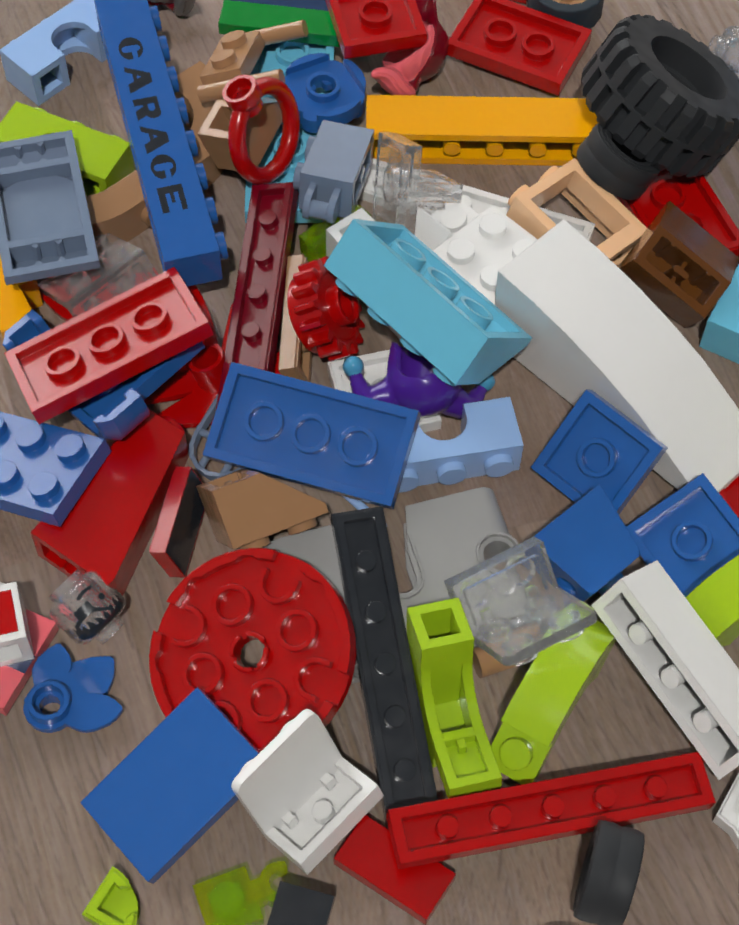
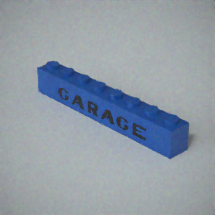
(158, 142)

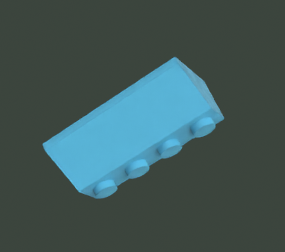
(424, 302)

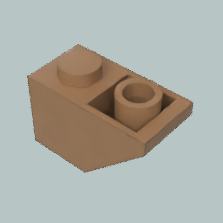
(259, 132)

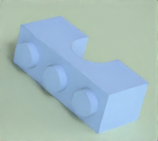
(37, 58)
(487, 446)

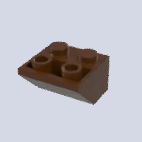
(680, 266)

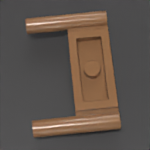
(239, 53)

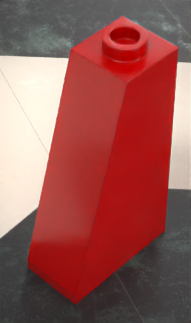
(119, 506)

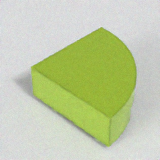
(113, 902)

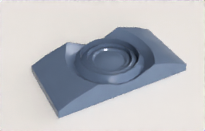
(43, 210)

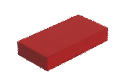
(371, 860)

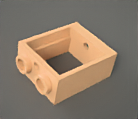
(593, 201)

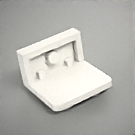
(304, 792)

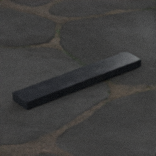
(383, 659)

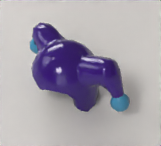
(414, 385)

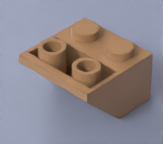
(251, 507)

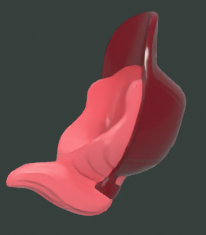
(408, 67)

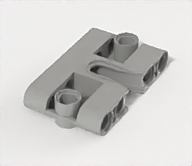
(439, 542)

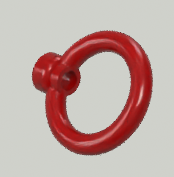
(244, 99)

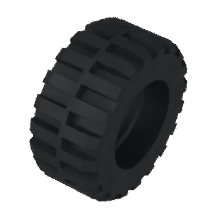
(663, 96)

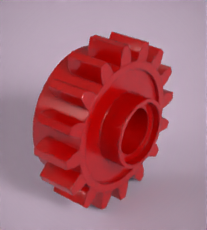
(323, 313)

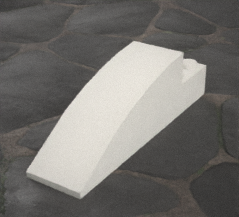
(602, 336)

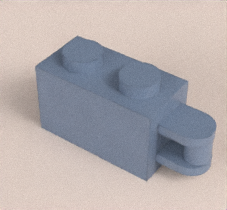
(333, 170)

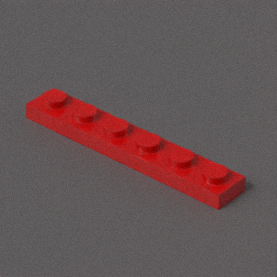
(548, 809)

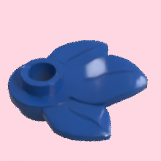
(78, 689)

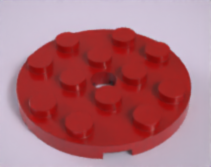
(265, 599)

